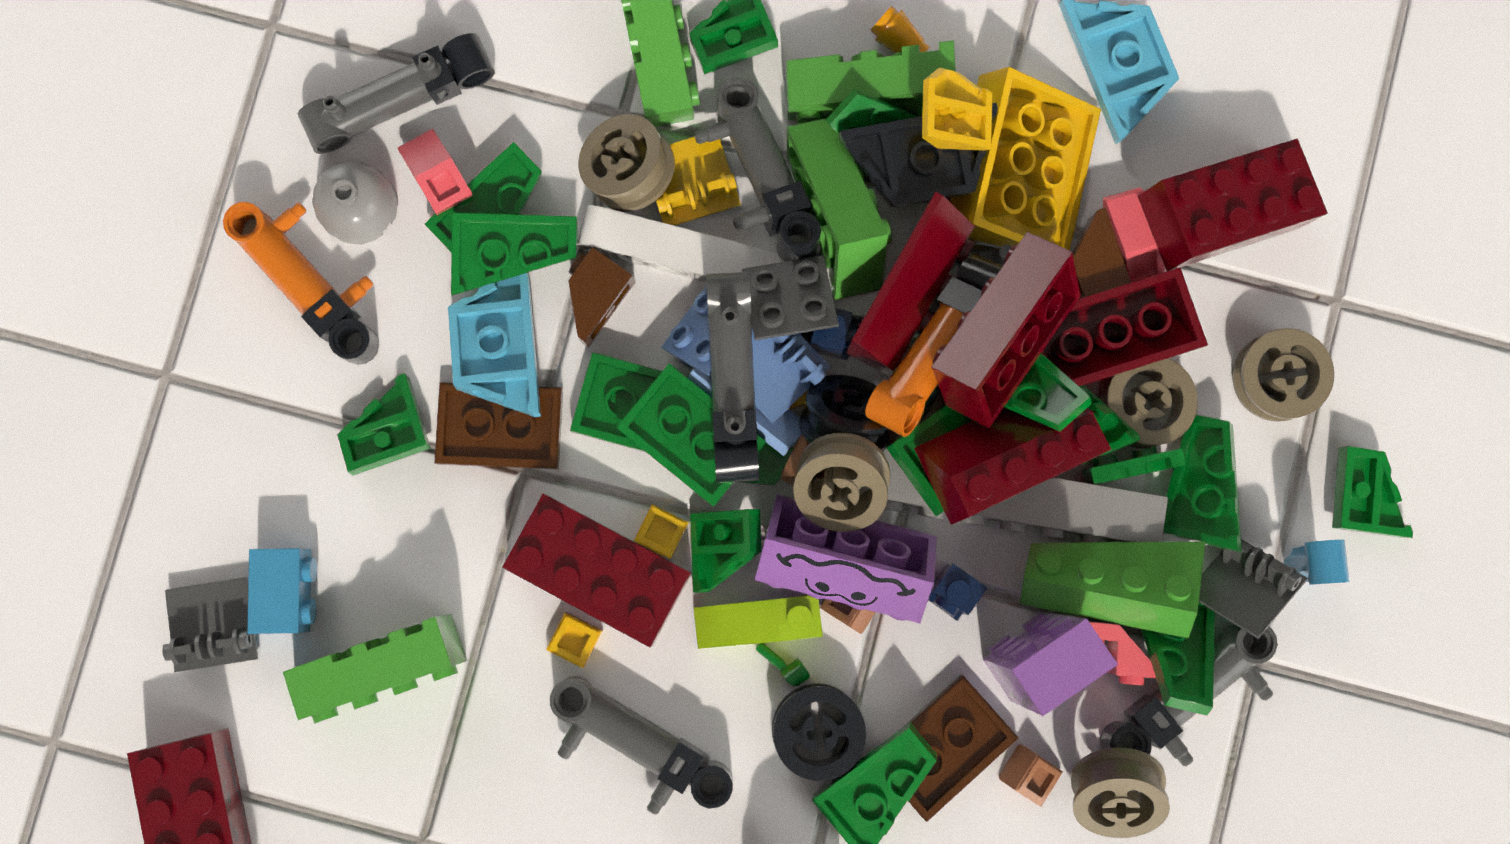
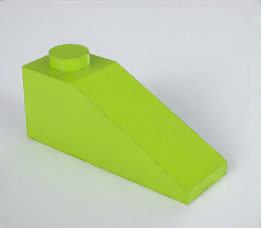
(758, 621)

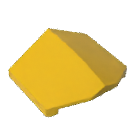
(956, 112)

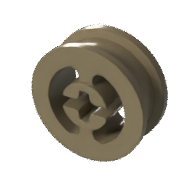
(624, 184)
(1278, 346)
(1168, 386)
(836, 498)
(1119, 778)

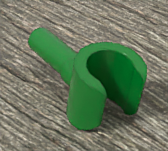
(794, 673)

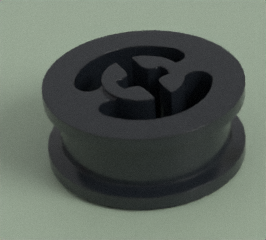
(839, 407)
(850, 725)

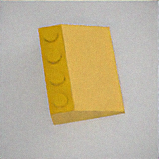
(1034, 165)

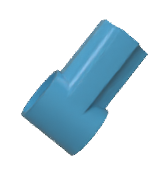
(1321, 561)

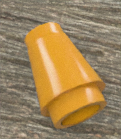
(896, 30)

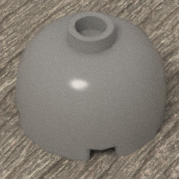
(354, 202)

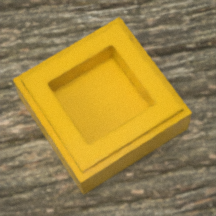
(661, 531)
(574, 640)

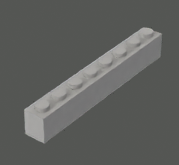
(1056, 509)

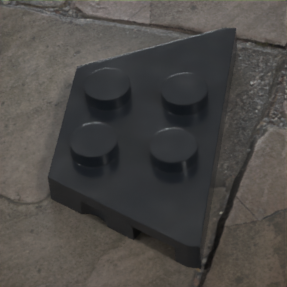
(907, 166)

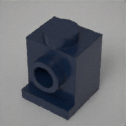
(836, 340)
(956, 591)

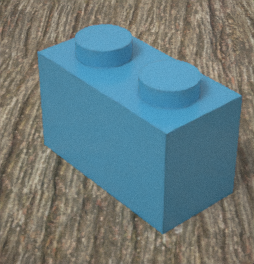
(281, 591)

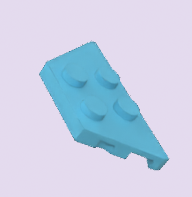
(1121, 58)
(496, 345)

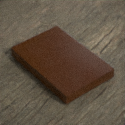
(493, 435)
(966, 740)

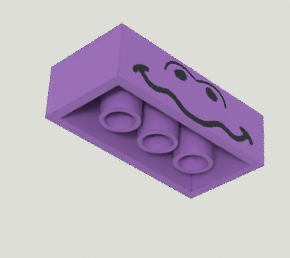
(867, 568)
(1049, 661)

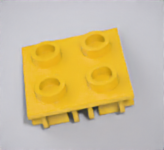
(699, 183)

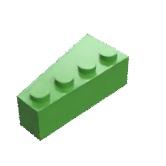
(660, 60)
(822, 83)
(851, 227)
(1118, 582)
(375, 667)

